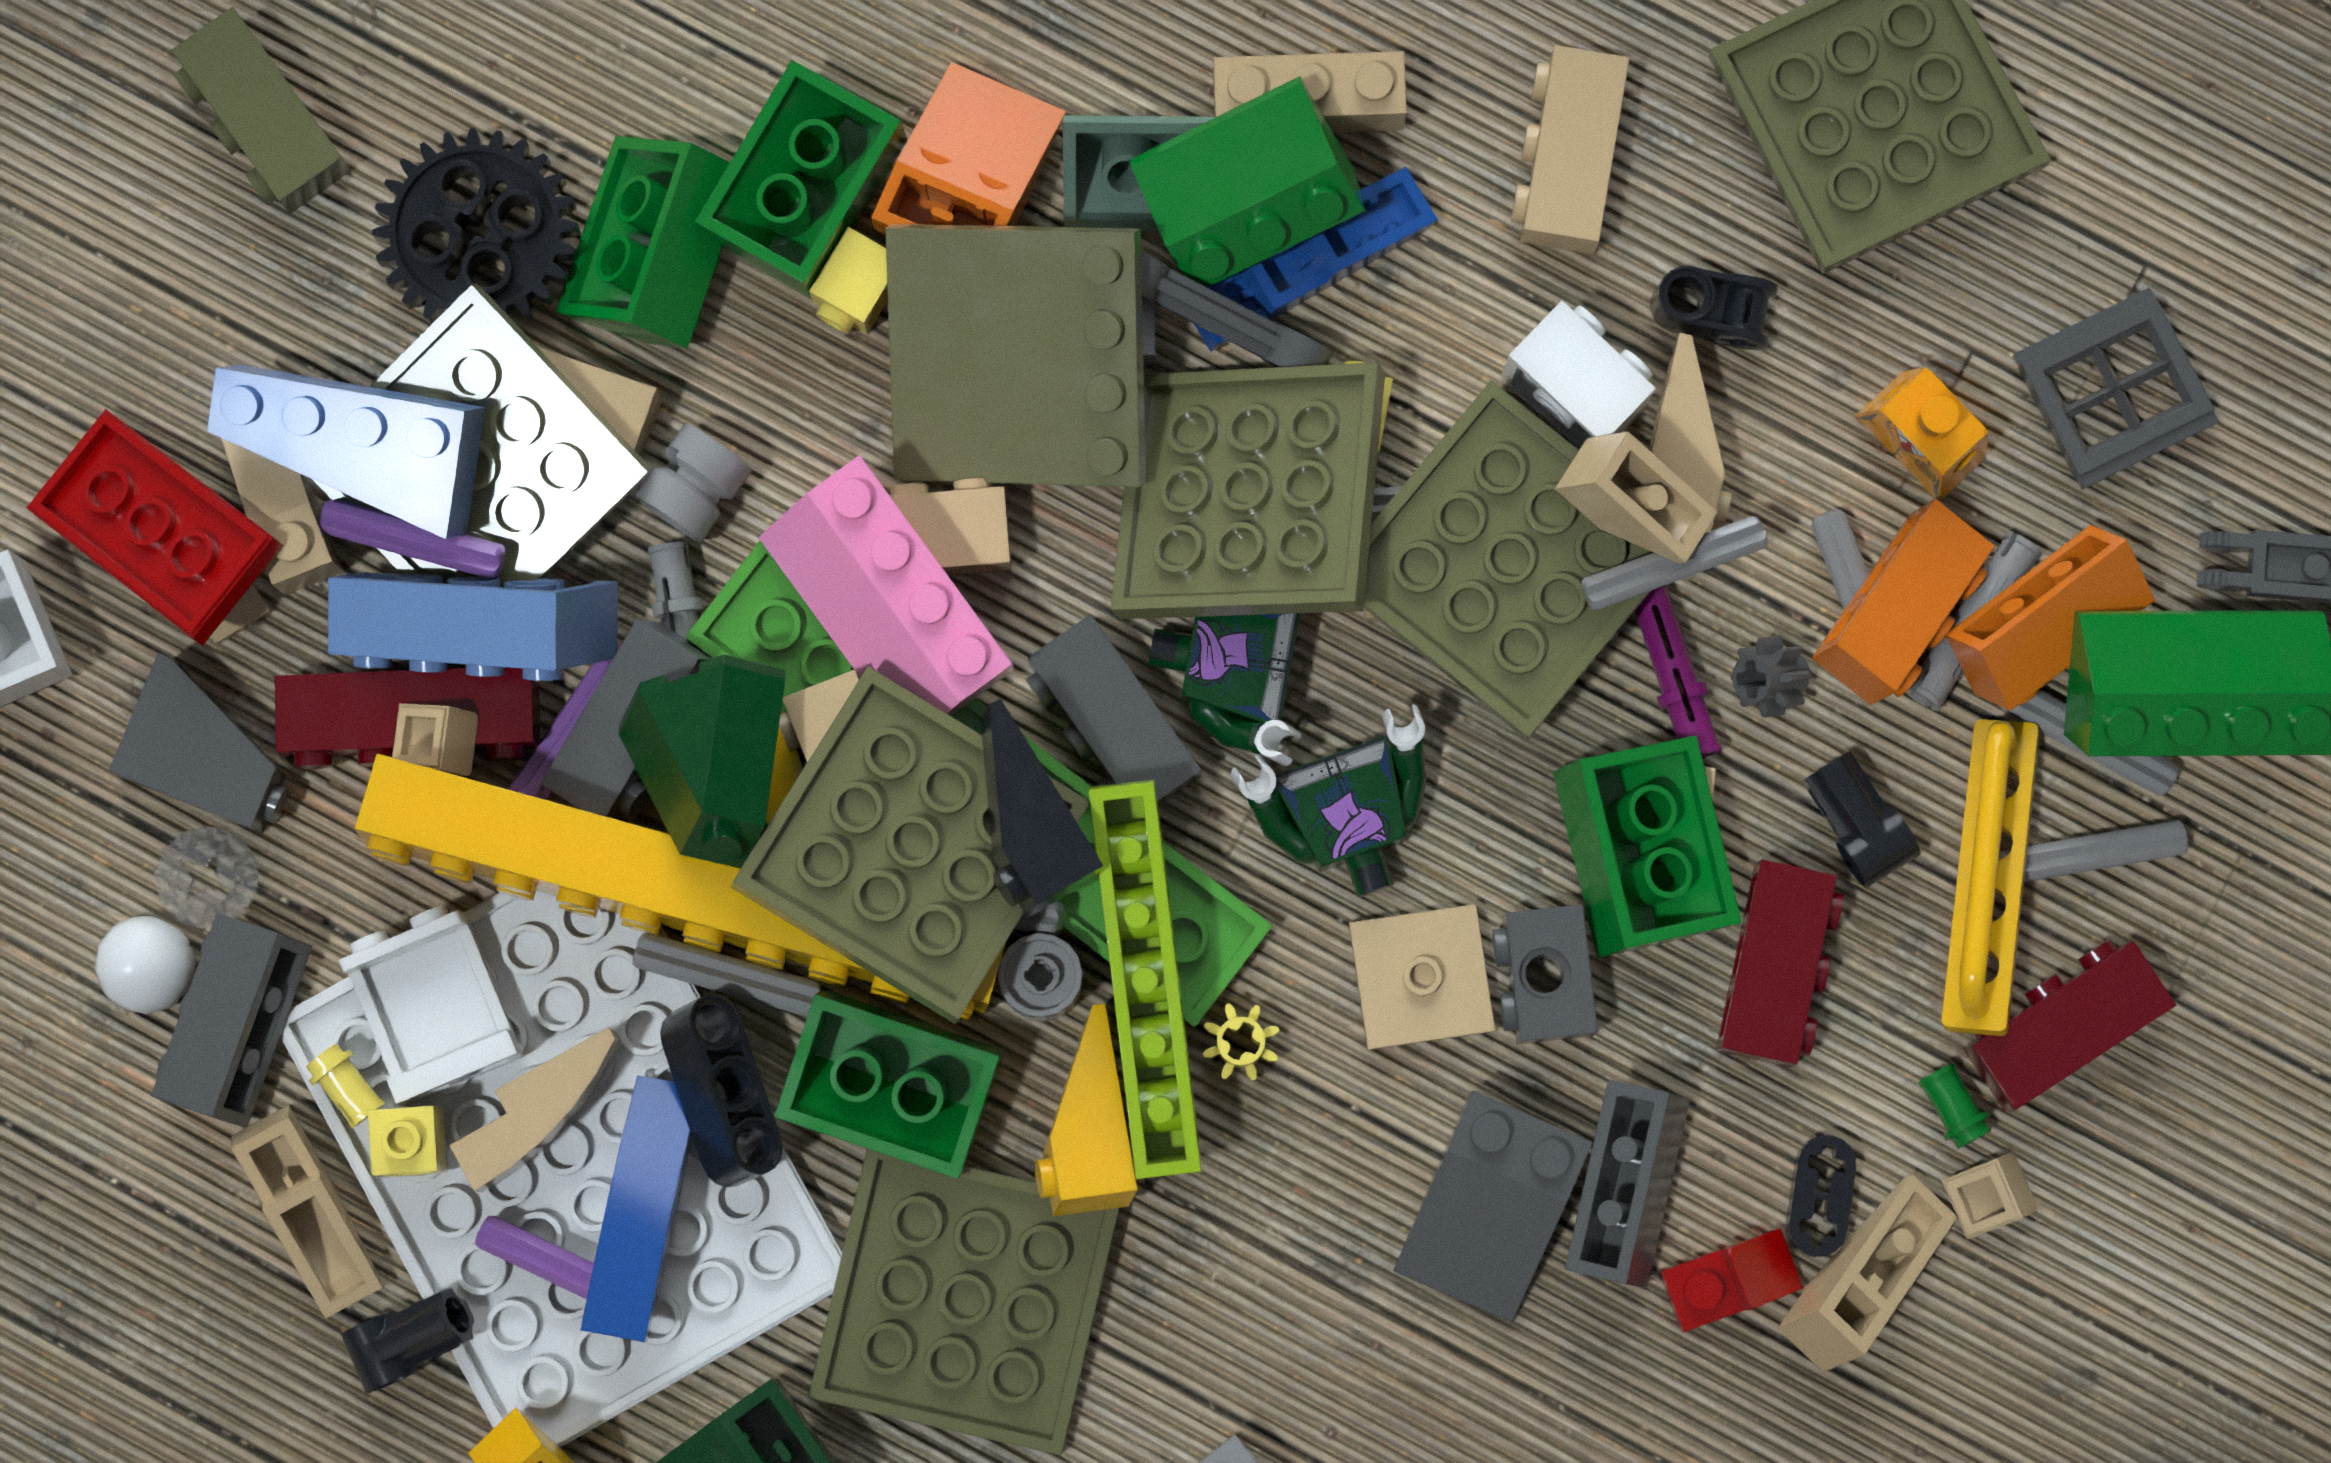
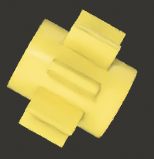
(1247, 1059)

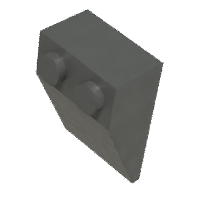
(1492, 1206)

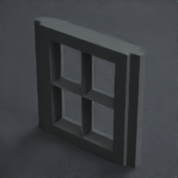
(2141, 438)

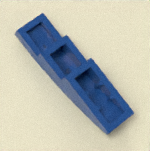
(1391, 217)
(639, 1213)

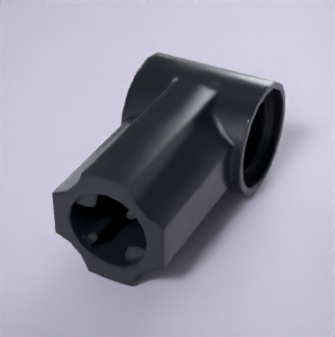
(1869, 834)
(398, 1342)

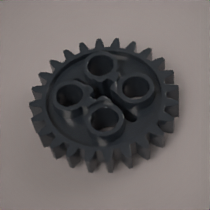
(425, 207)

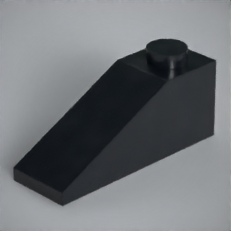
(1033, 833)

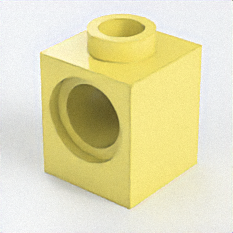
(852, 284)
(407, 1141)

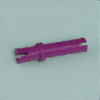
(1682, 665)

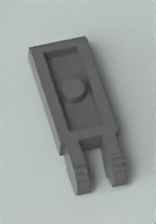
(2278, 565)

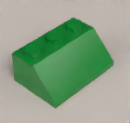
(801, 177)
(1248, 184)
(640, 251)
(1646, 846)
(889, 1083)

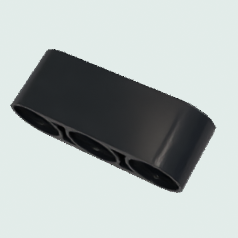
(712, 1120)

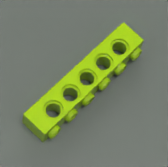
(1145, 979)

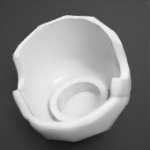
(144, 964)

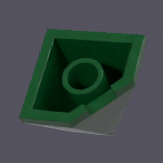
(708, 753)

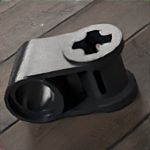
(1719, 306)

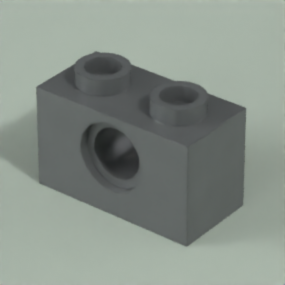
(1561, 938)

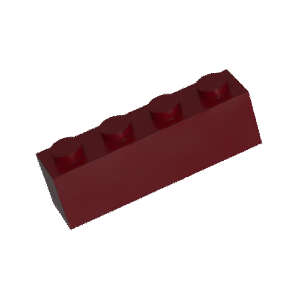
(359, 712)

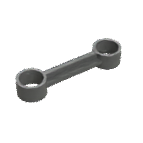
(1227, 318)

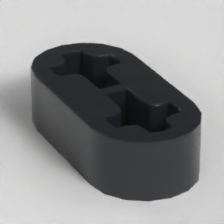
(1837, 1196)

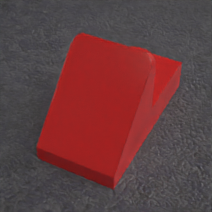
(1731, 1280)

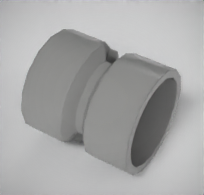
(693, 482)
(1040, 977)

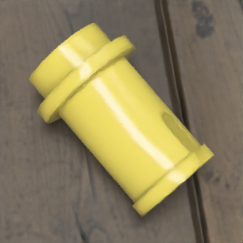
(344, 1084)

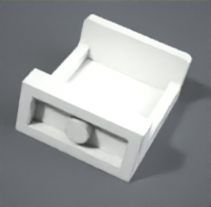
(431, 1005)

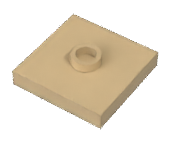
(1421, 977)

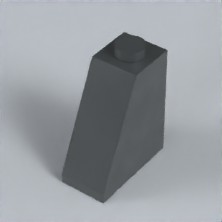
(197, 752)

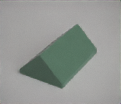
(1097, 168)

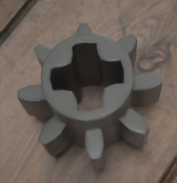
(1771, 676)

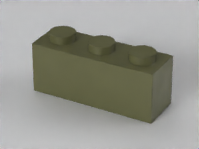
(258, 112)

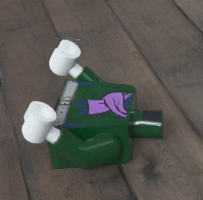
(1235, 677)
(1345, 804)

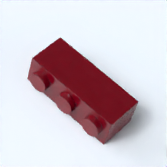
(1779, 964)
(2070, 1023)

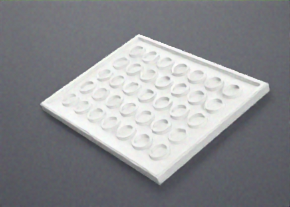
(733, 1254)

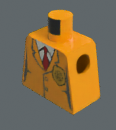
(1927, 430)

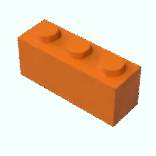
(1905, 603)
(2028, 628)

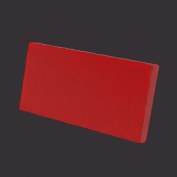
(154, 527)

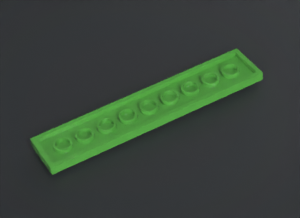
(769, 623)

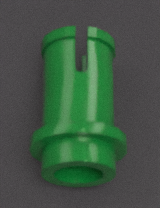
(1955, 1106)

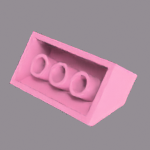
(883, 591)

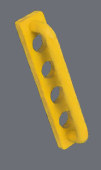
(1968, 1000)

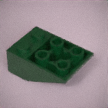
(755, 1430)

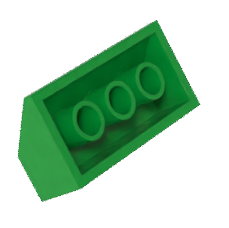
(2199, 683)

